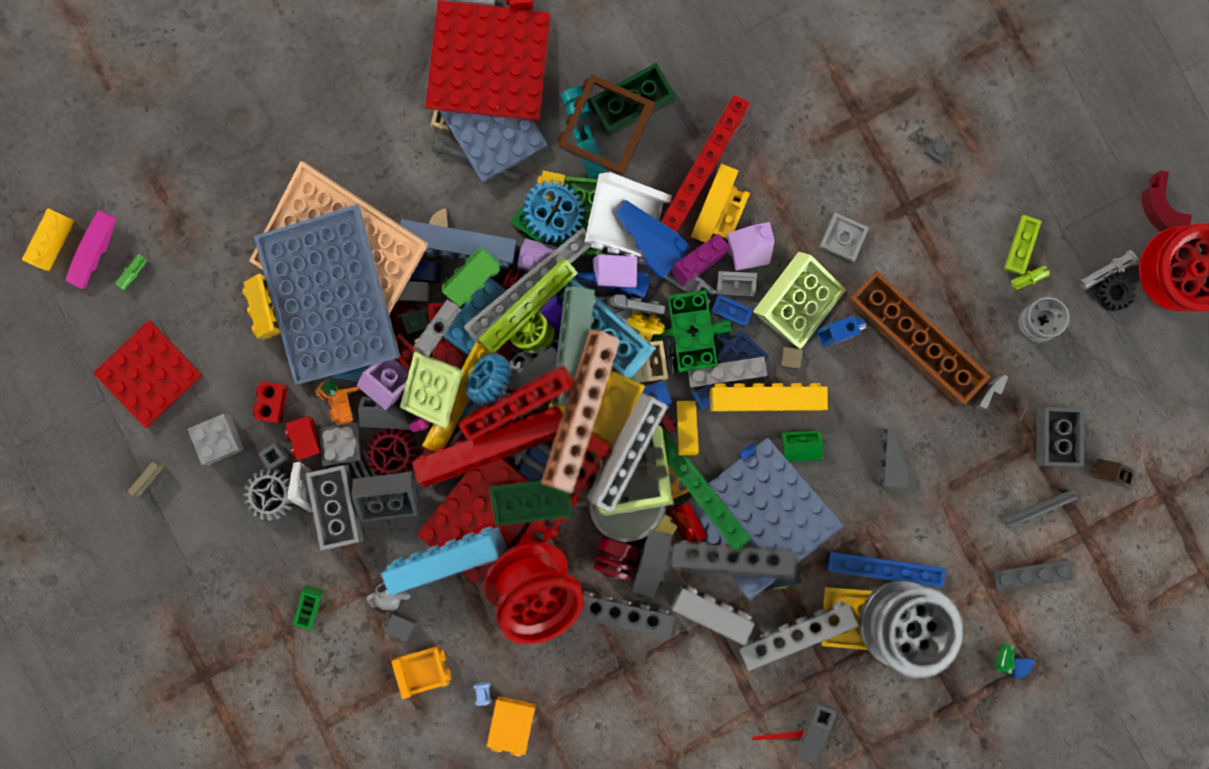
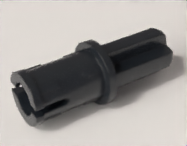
(670, 354)

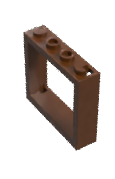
(634, 139)

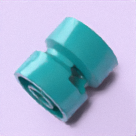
(569, 98)

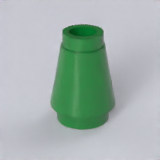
(1005, 659)

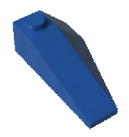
(656, 241)
(637, 292)

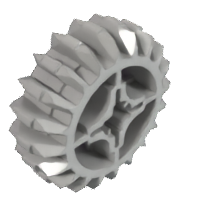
(266, 500)

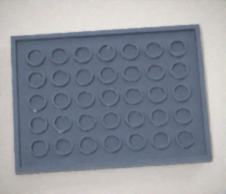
(327, 295)

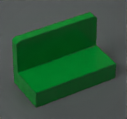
(802, 446)

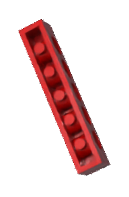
(516, 402)

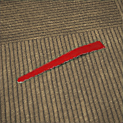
(796, 734)

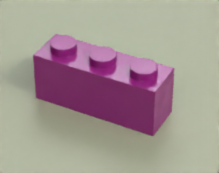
(700, 260)

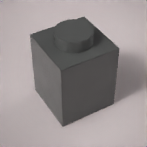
(274, 456)
(400, 626)

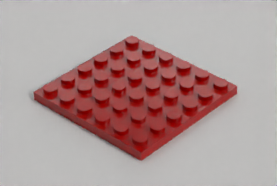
(487, 60)

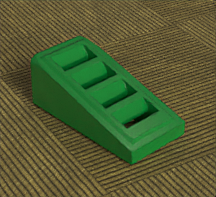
(311, 595)

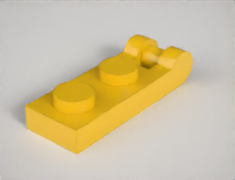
(731, 213)

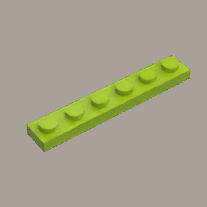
(528, 306)

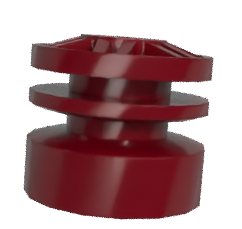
(616, 558)

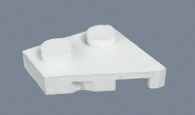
(298, 487)

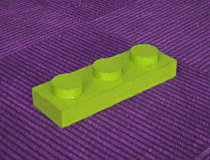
(1022, 245)

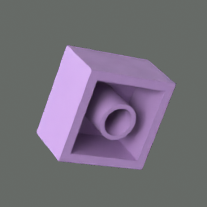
(384, 382)

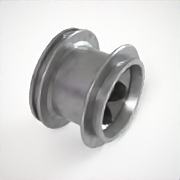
(885, 622)

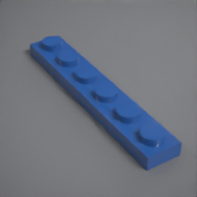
(885, 569)

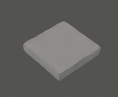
(844, 237)

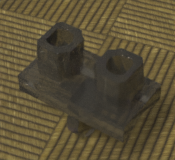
(652, 455)

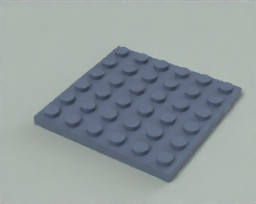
(771, 507)

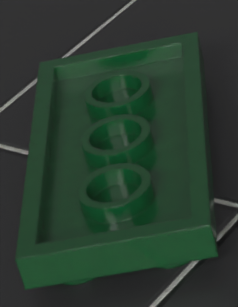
(528, 502)

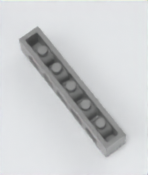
(846, 622)

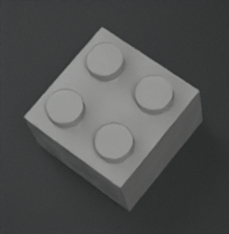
(216, 439)

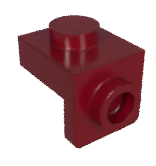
(668, 423)

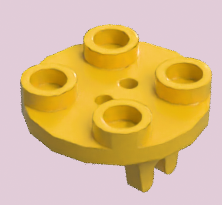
(646, 325)

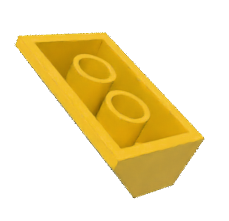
(260, 308)

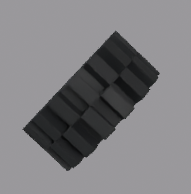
(1104, 293)

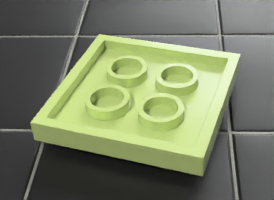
(431, 389)

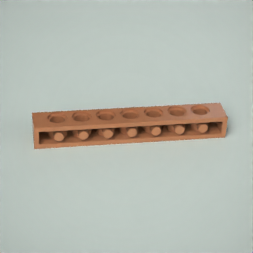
(574, 418)

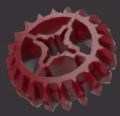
(394, 445)

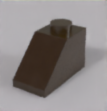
(1113, 473)

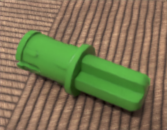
(131, 272)

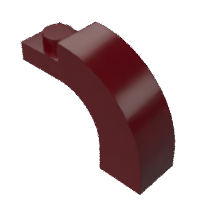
(1156, 206)

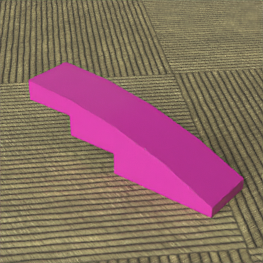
(90, 249)

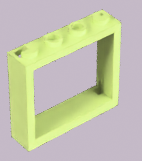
(664, 484)

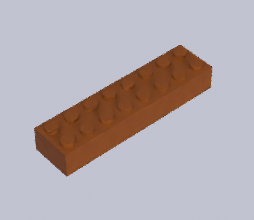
(918, 339)

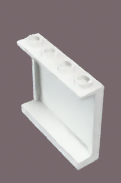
(605, 227)

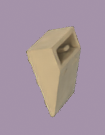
(654, 368)

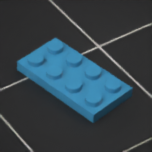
(481, 299)

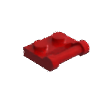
(687, 523)

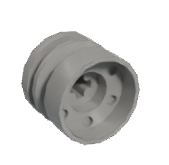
(1053, 316)

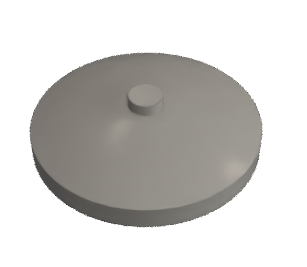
(636, 524)

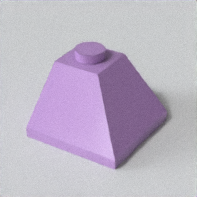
(751, 246)
(532, 254)

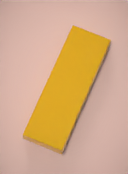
(687, 428)

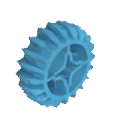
(488, 379)

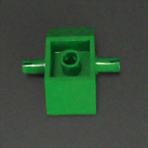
(689, 311)

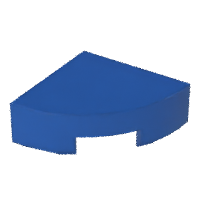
(747, 451)
(1022, 667)

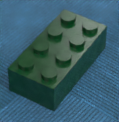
(618, 112)

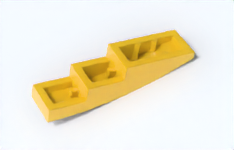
(714, 203)

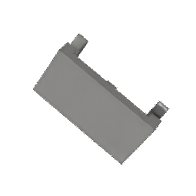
(736, 283)

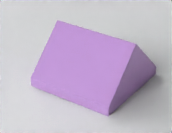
(615, 270)

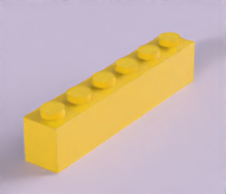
(768, 398)

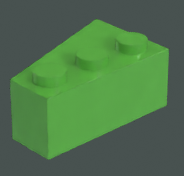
(471, 276)

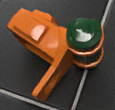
(337, 400)

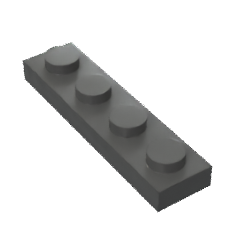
(1032, 575)

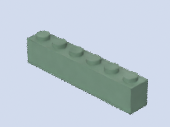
(574, 332)

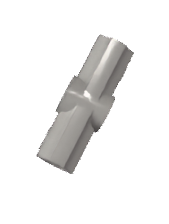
(430, 337)

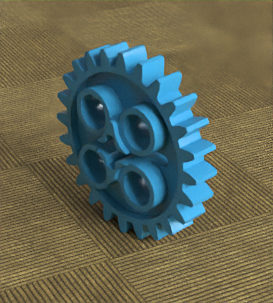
(568, 219)

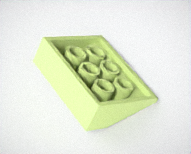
(799, 299)

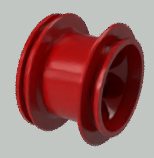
(1162, 256)
(533, 593)

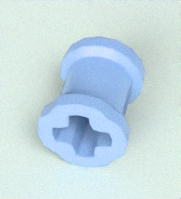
(482, 693)

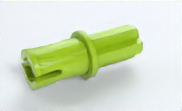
(1030, 278)

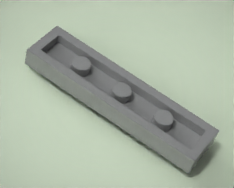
(728, 372)

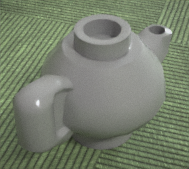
(384, 600)

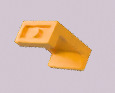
(421, 671)
(511, 726)

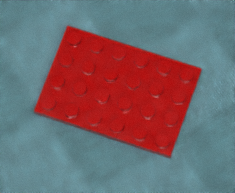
(470, 510)

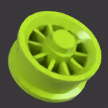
(534, 334)

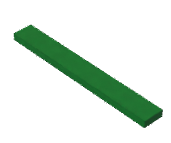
(704, 494)

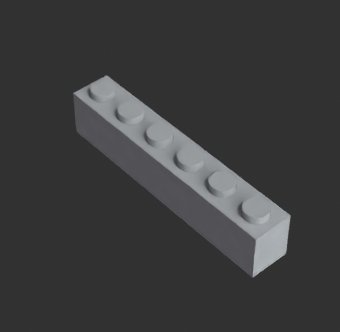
(626, 452)

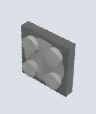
(340, 444)

